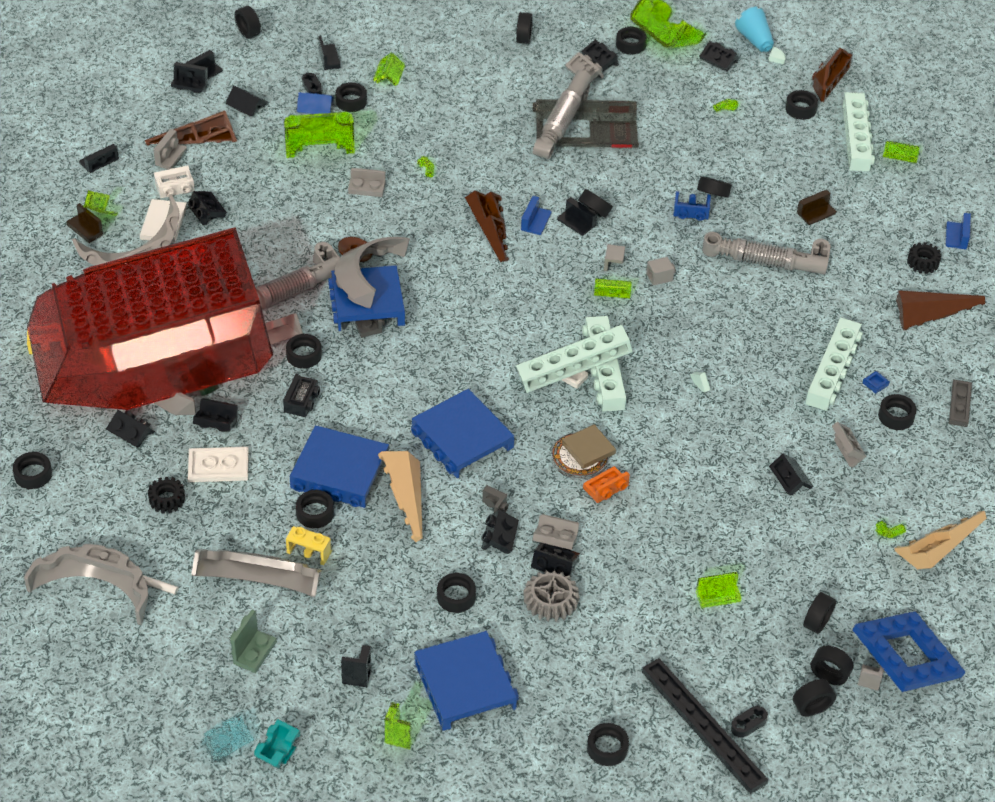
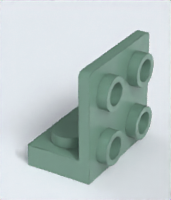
(250, 645)

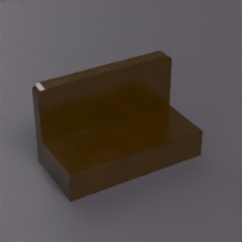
(815, 207)
(86, 224)

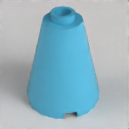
(755, 28)

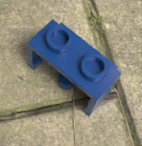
(691, 209)

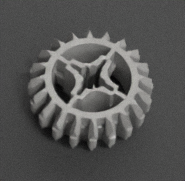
(538, 593)

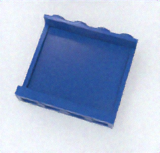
(386, 302)
(461, 431)
(338, 465)
(464, 678)

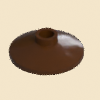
(350, 243)

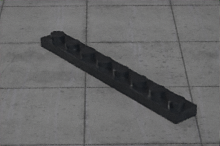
(705, 726)

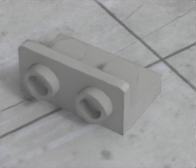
(584, 62)
(168, 150)
(367, 182)
(848, 444)
(556, 531)

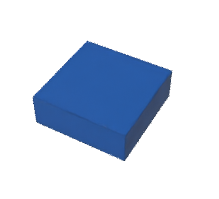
(876, 382)

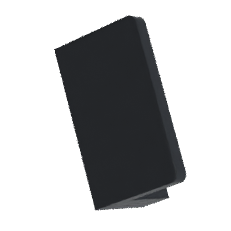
(328, 55)
(207, 59)
(244, 101)
(100, 158)
(578, 217)
(790, 474)
(357, 671)

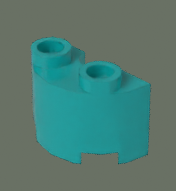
(279, 744)

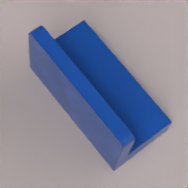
(314, 103)
(535, 218)
(958, 233)

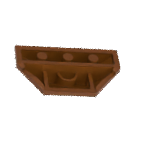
(831, 73)

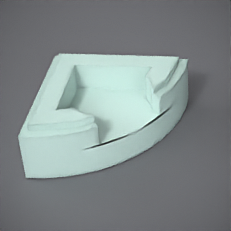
(777, 56)
(700, 381)

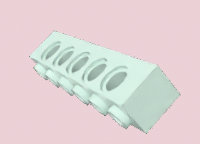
(857, 132)
(574, 358)
(833, 364)
(607, 375)

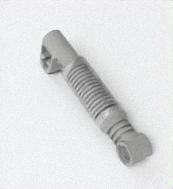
(562, 114)
(787, 258)
(302, 278)

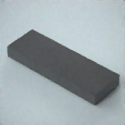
(960, 403)

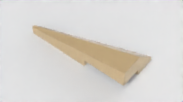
(406, 486)
(938, 543)

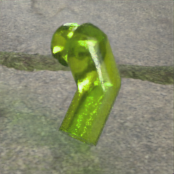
(726, 104)
(425, 161)
(883, 530)

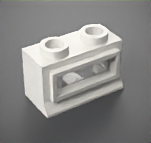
(174, 181)

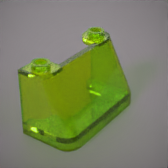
(653, 18)
(318, 130)

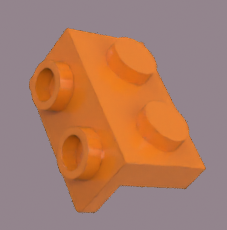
(606, 484)

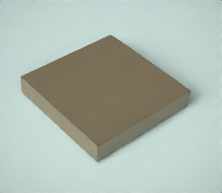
(588, 446)

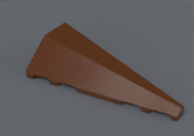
(209, 129)
(488, 215)
(926, 306)

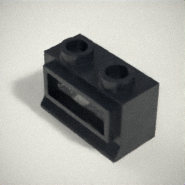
(301, 396)

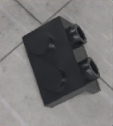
(190, 77)
(216, 415)
(128, 428)
(500, 531)

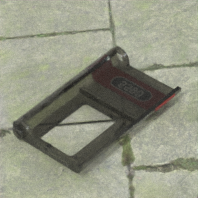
(610, 123)

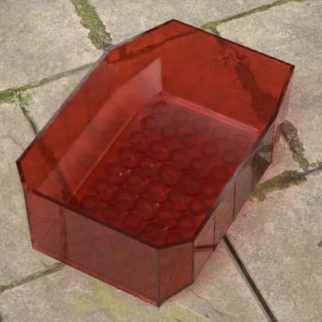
(150, 326)

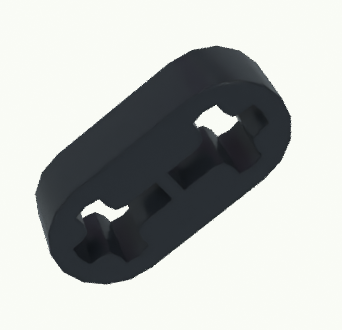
(308, 86)
(751, 724)

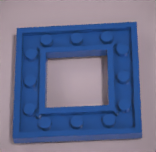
(875, 636)

